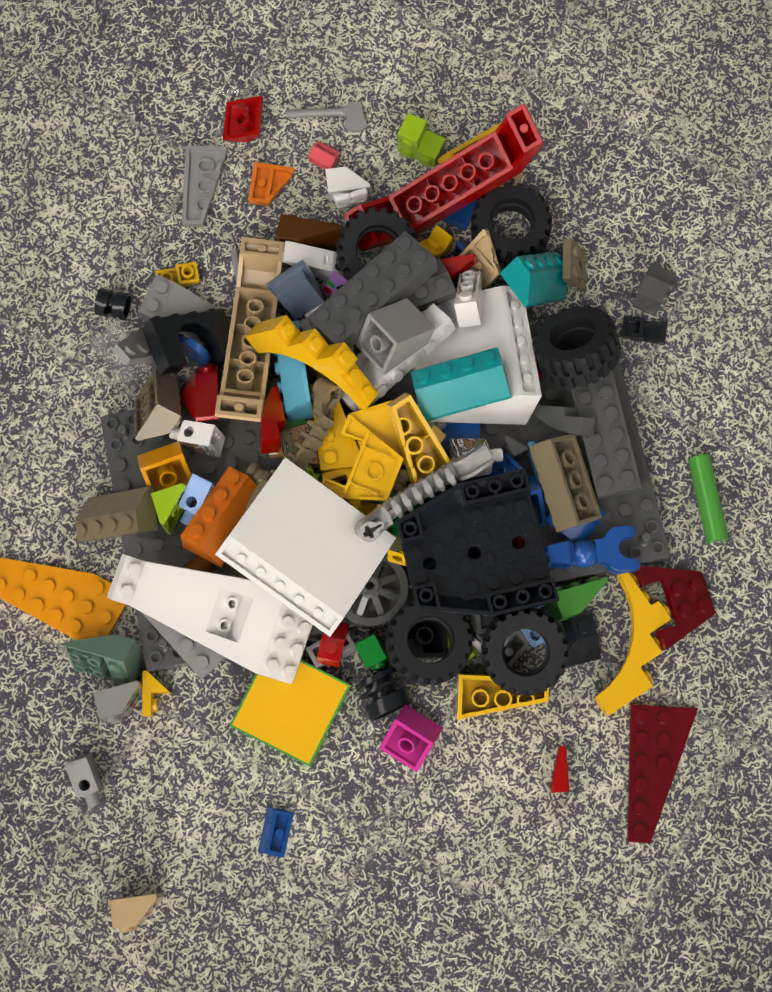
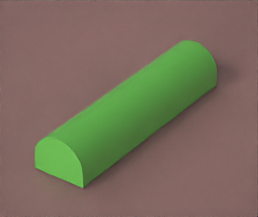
(708, 498)

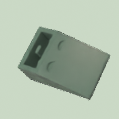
(106, 657)

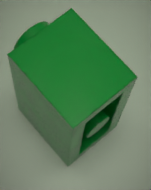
(373, 652)

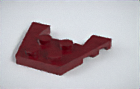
(686, 599)

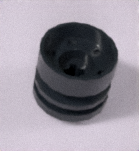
(383, 693)

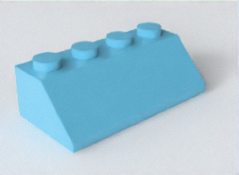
(294, 386)

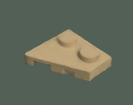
(484, 251)

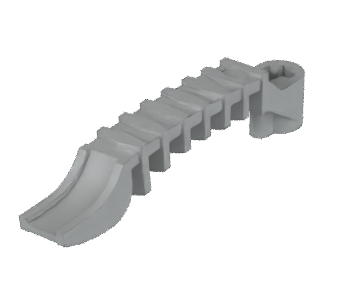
(458, 468)

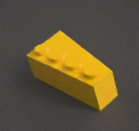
(480, 696)

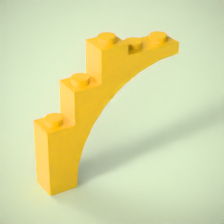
(333, 361)
(645, 619)

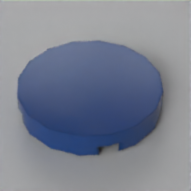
(194, 350)

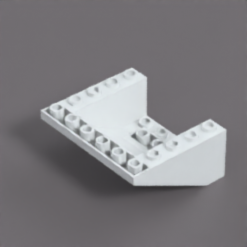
(505, 327)
(304, 547)

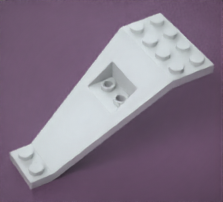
(255, 627)

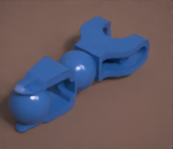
(599, 552)

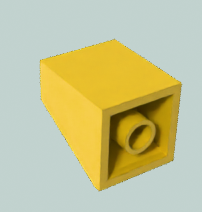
(379, 423)

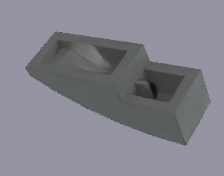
(565, 420)

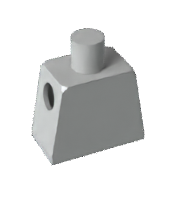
(83, 769)

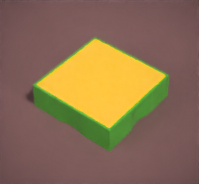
(292, 715)

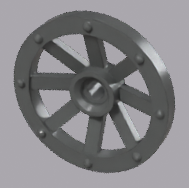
(377, 590)

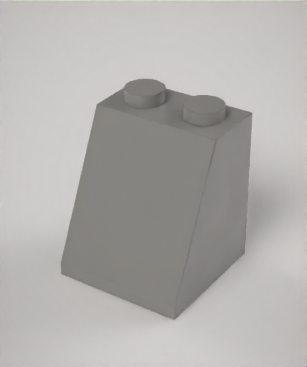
(394, 334)

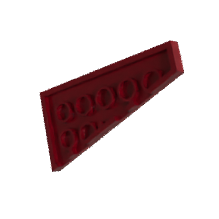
(655, 750)

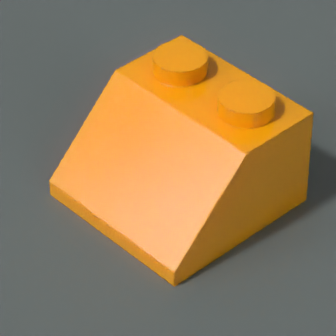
(164, 467)

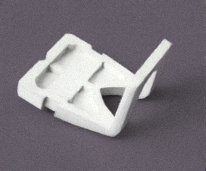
(347, 199)

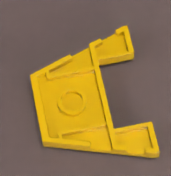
(374, 467)

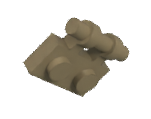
(574, 264)

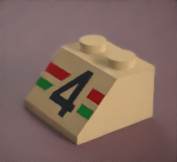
(133, 910)

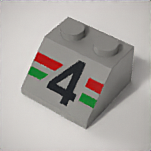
(117, 702)

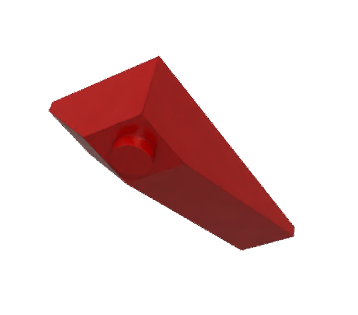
(201, 392)

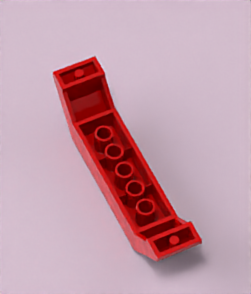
(460, 178)

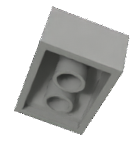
(170, 298)

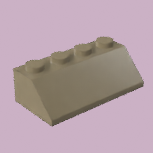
(160, 405)
(565, 482)
(117, 515)

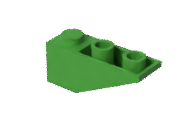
(575, 598)

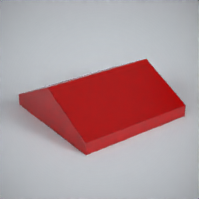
(243, 119)

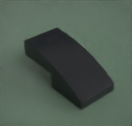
(645, 331)

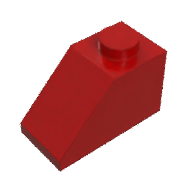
(332, 647)

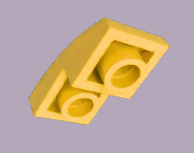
(183, 274)

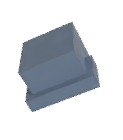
(297, 290)

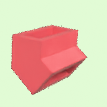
(323, 156)

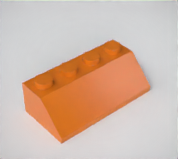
(218, 515)

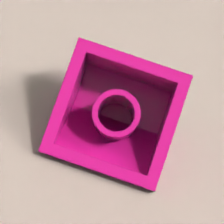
(411, 737)

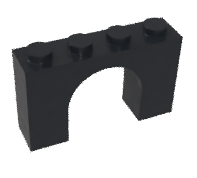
(164, 342)

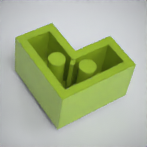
(418, 142)

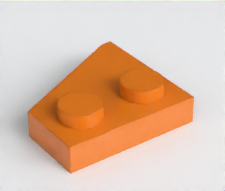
(267, 183)

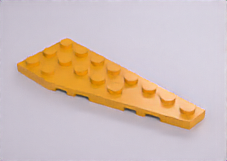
(61, 597)

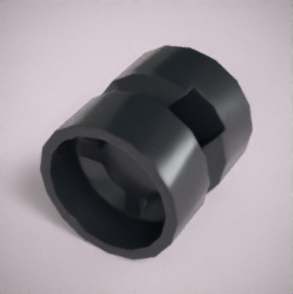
(112, 304)

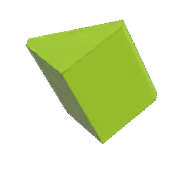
(167, 506)

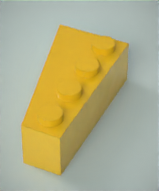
(415, 438)
(337, 449)

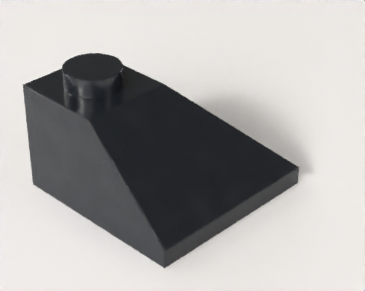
(582, 640)
(428, 641)

